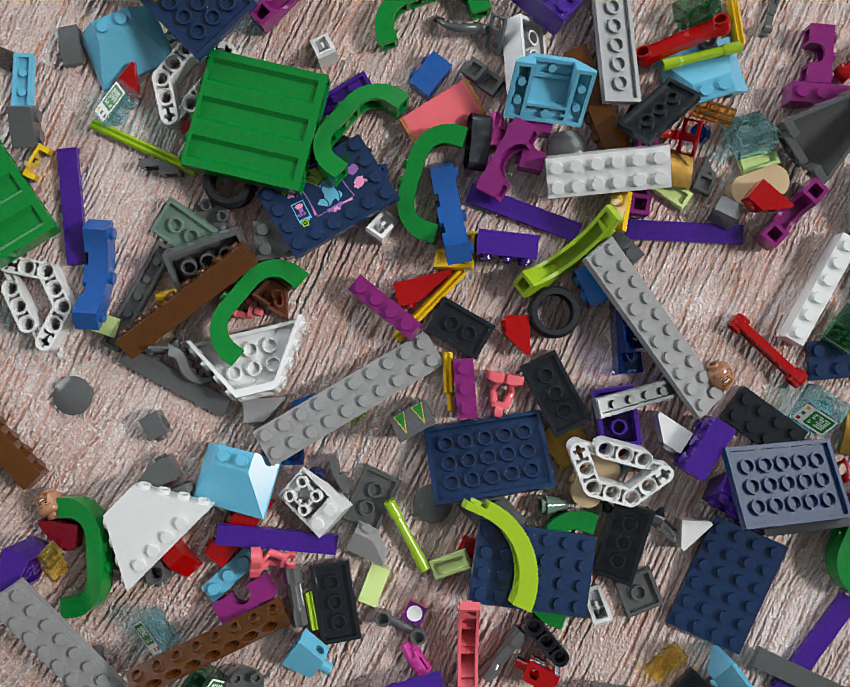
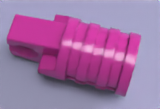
(497, 129)
(415, 658)

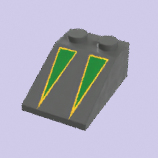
(412, 419)

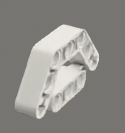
(174, 76)
(40, 329)
(648, 464)

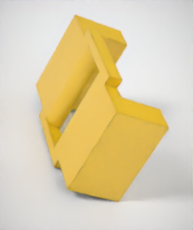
(30, 167)

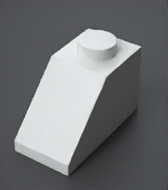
(670, 433)

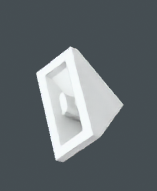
(324, 50)
(382, 226)
(689, 530)
(597, 607)

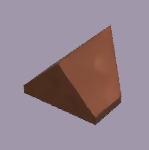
(274, 296)

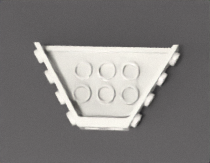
(263, 363)
(148, 525)

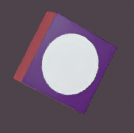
(414, 612)

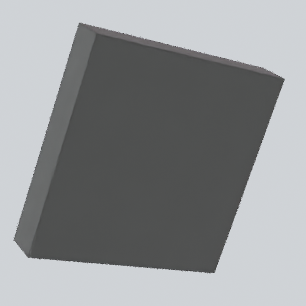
(642, 594)

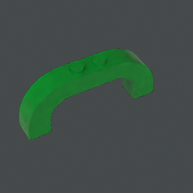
(392, 9)
(365, 98)
(437, 136)
(278, 269)
(567, 520)
(98, 555)
(838, 557)

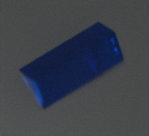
(625, 346)

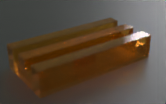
(715, 113)

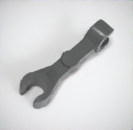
(768, 27)

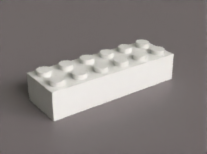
(609, 171)

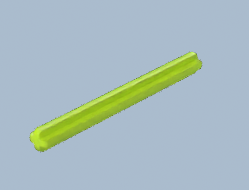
(139, 145)

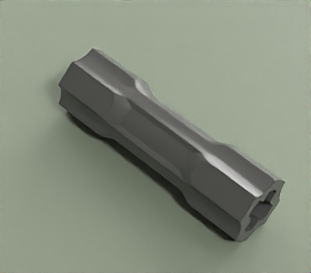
(298, 611)
(491, 666)

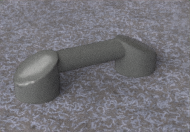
(418, 633)

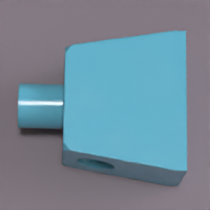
(308, 655)

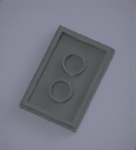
(369, 496)

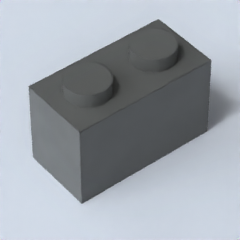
(25, 126)

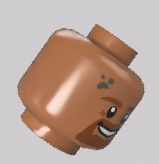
(720, 374)
(47, 503)

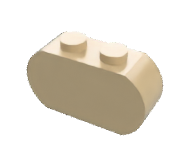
(773, 174)
(604, 468)

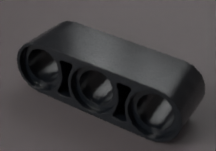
(477, 142)
(549, 648)

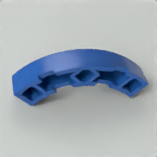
(449, 213)
(98, 275)

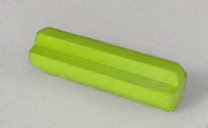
(311, 610)

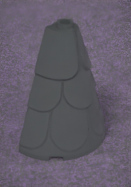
(818, 136)

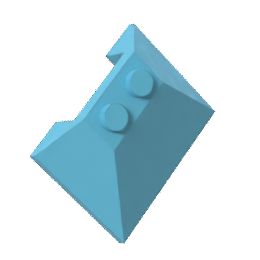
(124, 38)
(710, 77)
(549, 90)
(236, 480)
(724, 670)

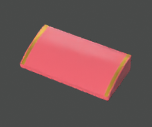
(446, 108)

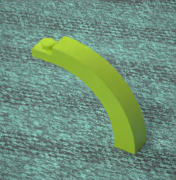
(568, 258)
(525, 564)

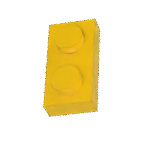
(621, 202)

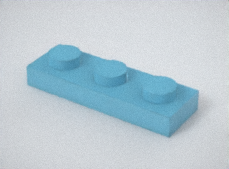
(23, 79)
(227, 575)

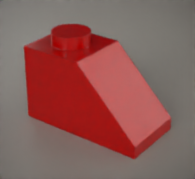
(765, 199)
(517, 331)
(181, 559)

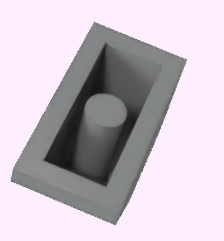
(261, 409)
(368, 543)

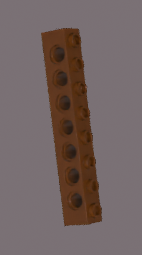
(210, 646)

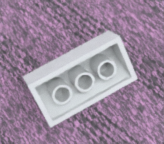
(521, 39)

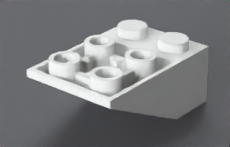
(315, 501)

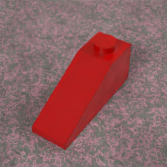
(416, 289)

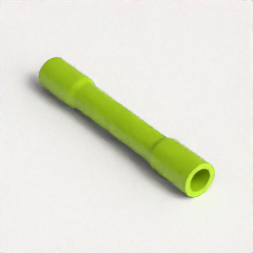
(723, 50)
(396, 515)

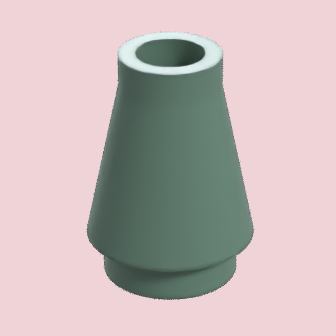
(552, 504)

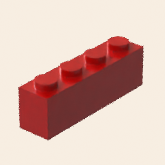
(222, 554)

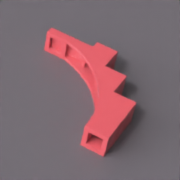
(467, 645)

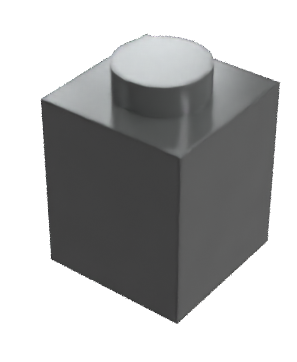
(726, 213)

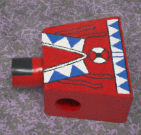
(546, 674)

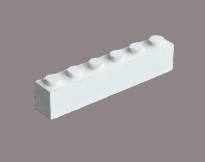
(817, 291)

